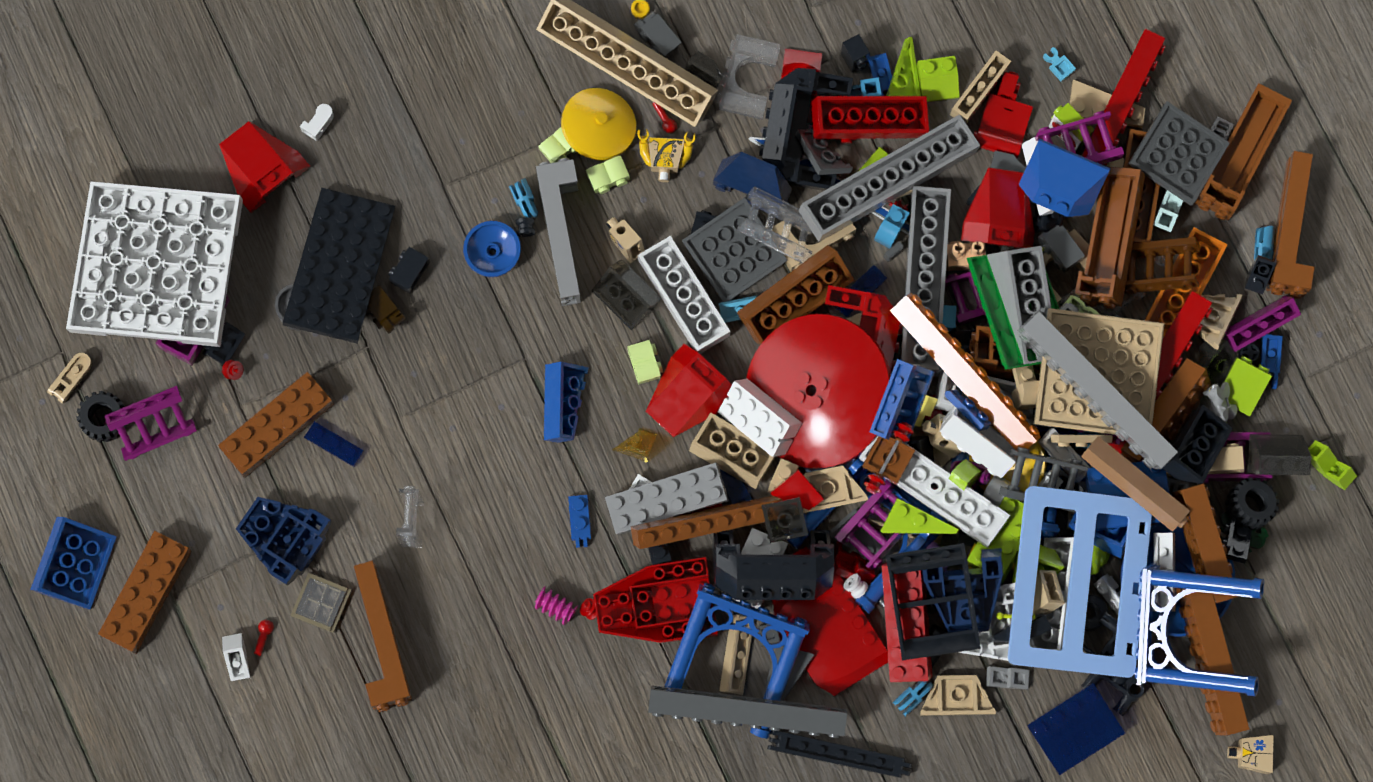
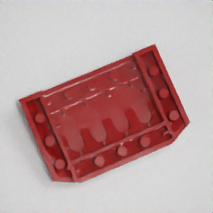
(838, 636)

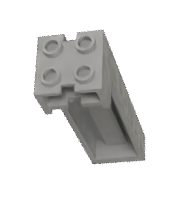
(553, 181)

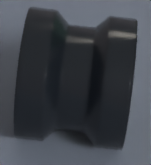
(525, 227)
(1251, 351)

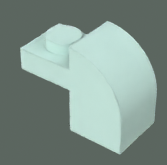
(1168, 211)

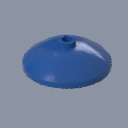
(487, 237)

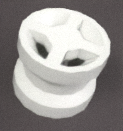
(855, 586)

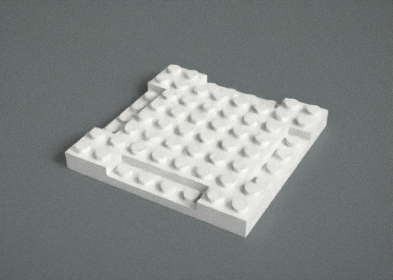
(154, 263)

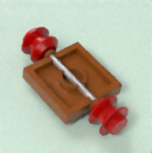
(889, 458)

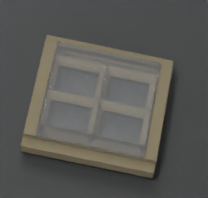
(320, 603)

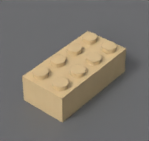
(731, 450)

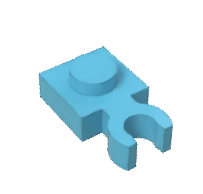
(1061, 66)

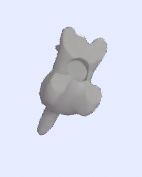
(1219, 401)

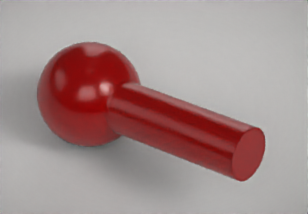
(669, 125)
(265, 628)

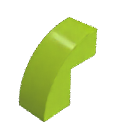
(1328, 465)
(965, 475)

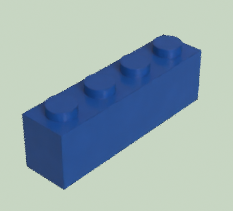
(562, 400)

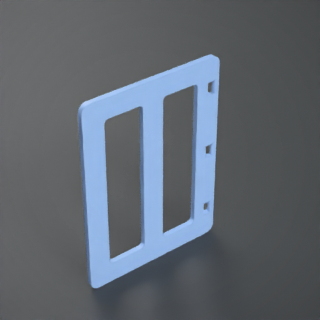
(1135, 559)

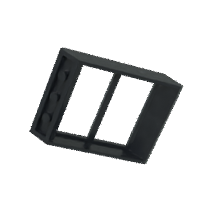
(939, 643)

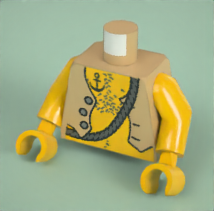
(665, 154)

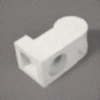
(319, 122)

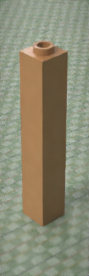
(1136, 484)

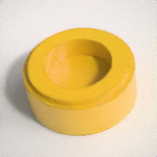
(640, 9)

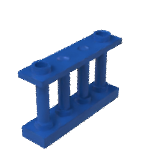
(902, 398)

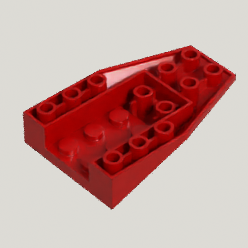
(653, 602)

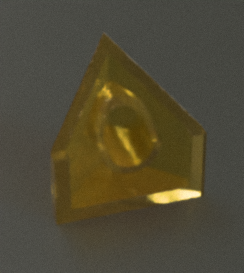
(638, 445)

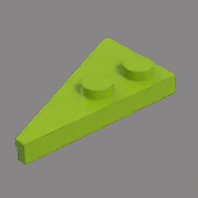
(905, 76)
(909, 519)

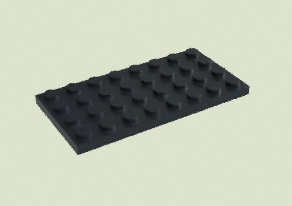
(339, 265)

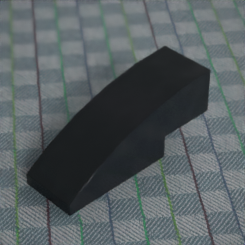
(1039, 626)

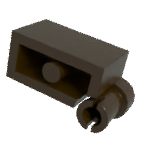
(384, 311)

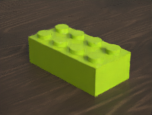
(1007, 538)

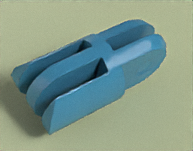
(524, 198)
(1264, 242)
(913, 696)

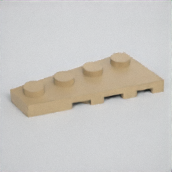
(1089, 100)

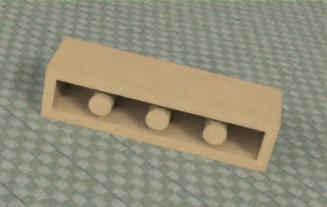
(981, 87)
(1228, 461)

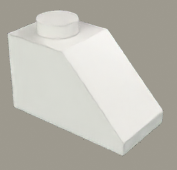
(235, 657)

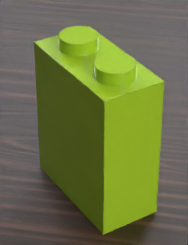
(1246, 384)

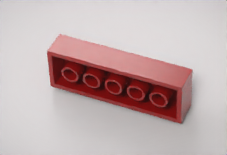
(869, 117)
(914, 622)

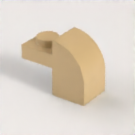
(1026, 393)

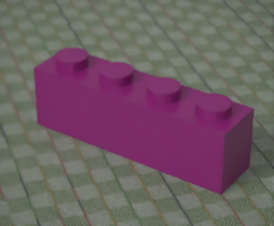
(1261, 322)

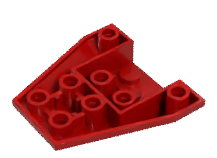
(259, 163)
(1000, 212)
(687, 392)

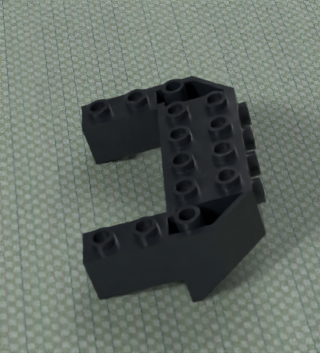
(790, 112)
(773, 575)

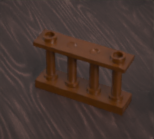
(1162, 248)

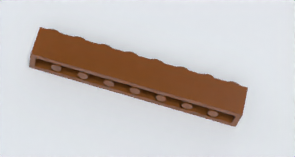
(700, 523)

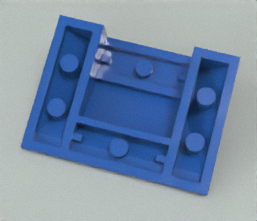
(1062, 180)

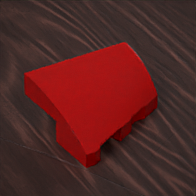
(798, 486)
(849, 564)

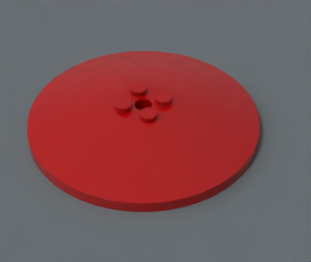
(849, 383)

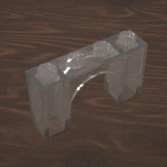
(746, 51)

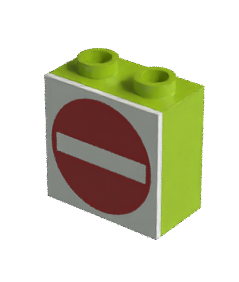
(1066, 115)

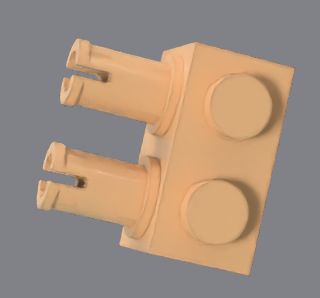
(959, 252)

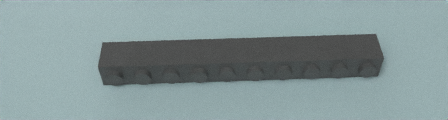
(747, 710)

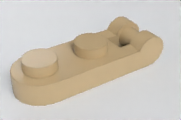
(70, 376)

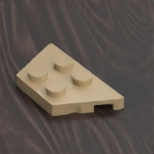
(1219, 320)
(836, 487)
(957, 697)

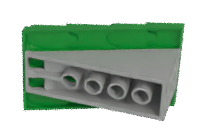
(1012, 290)

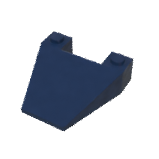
(746, 171)
(985, 589)

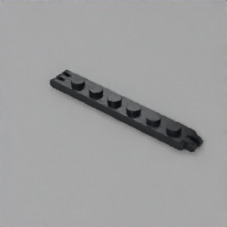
(839, 754)

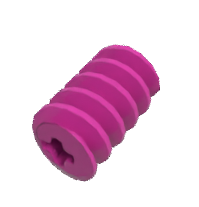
(555, 606)

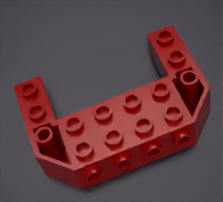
(875, 319)

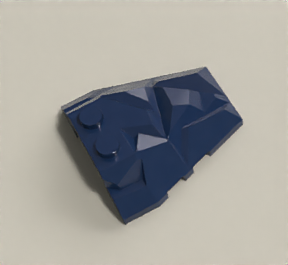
(283, 536)

